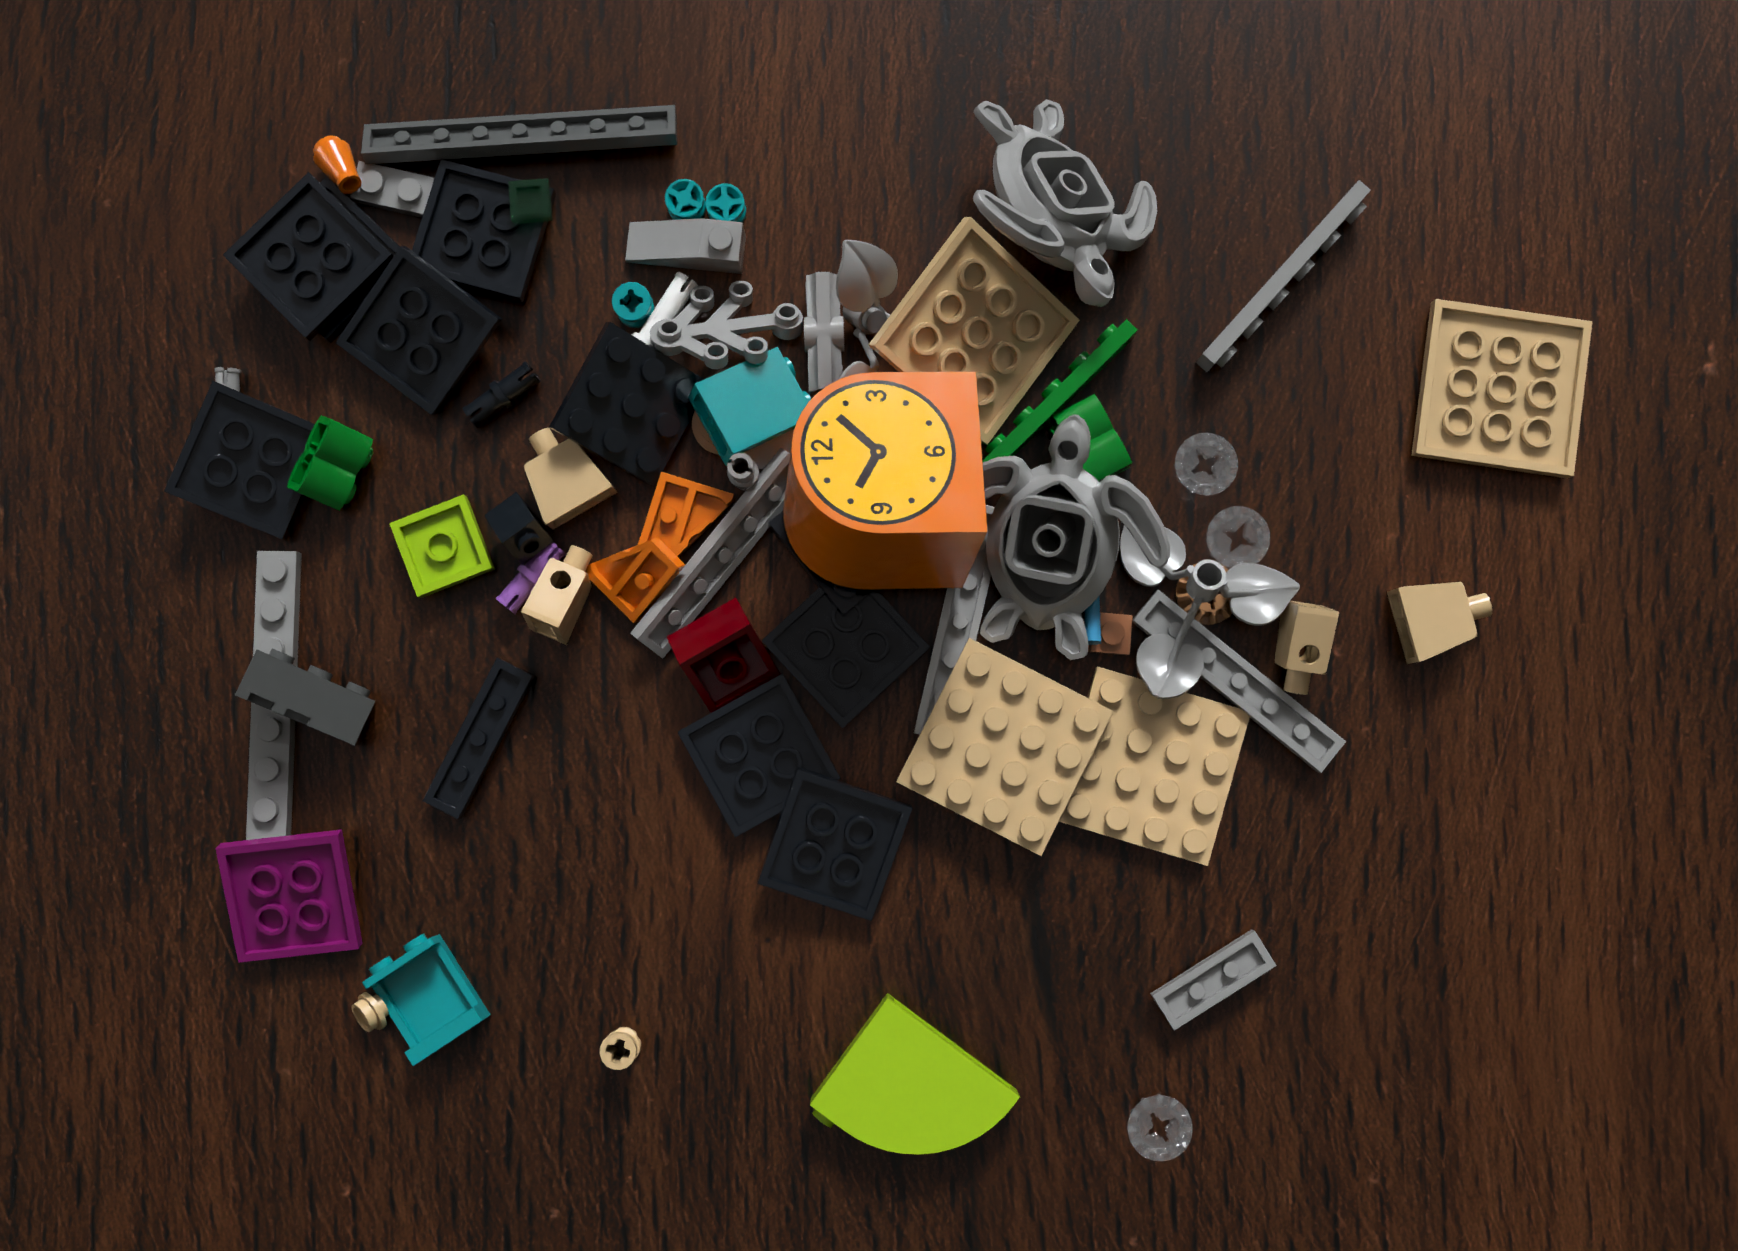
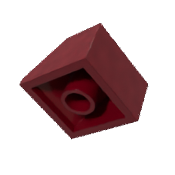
(722, 655)

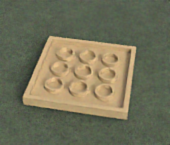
(977, 315)
(1502, 388)
(1005, 746)
(1158, 768)

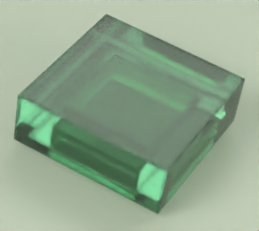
(530, 201)

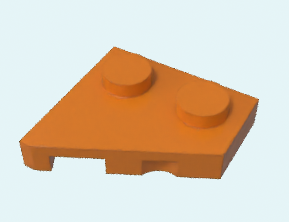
(682, 512)
(636, 576)

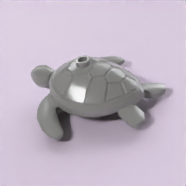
(1058, 202)
(1059, 538)

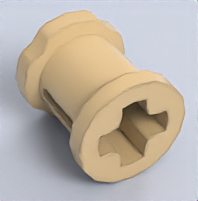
(609, 1053)

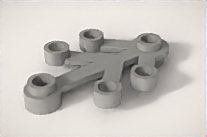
(680, 333)

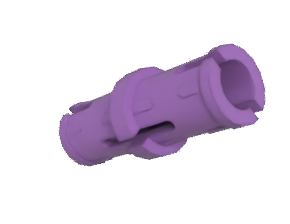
(523, 583)

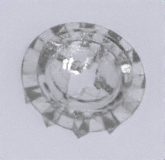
(1209, 446)
(1255, 532)
(1178, 1131)

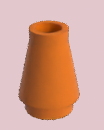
(337, 162)

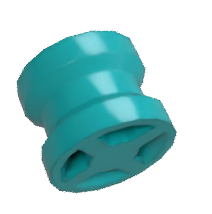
(684, 194)
(723, 198)
(635, 313)

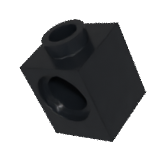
(519, 528)

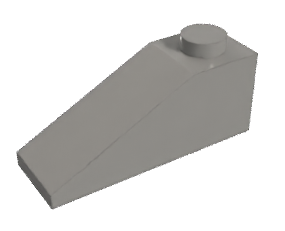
(688, 244)

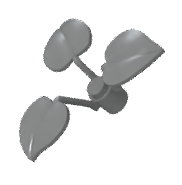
(861, 280)
(1256, 599)

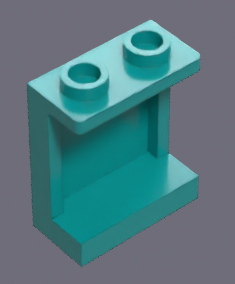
(749, 404)
(427, 996)

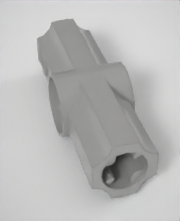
(823, 331)

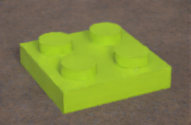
(442, 546)

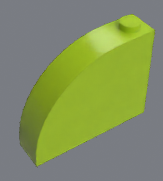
(910, 1087)

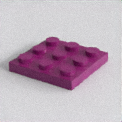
(289, 895)

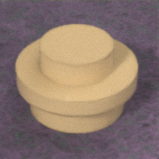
(370, 1012)

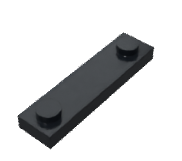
(478, 738)

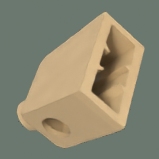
(564, 479)
(553, 609)
(1435, 617)
(1303, 626)

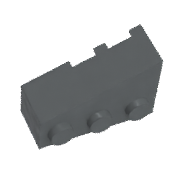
(306, 695)

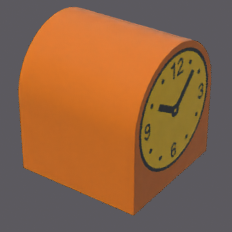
(888, 481)

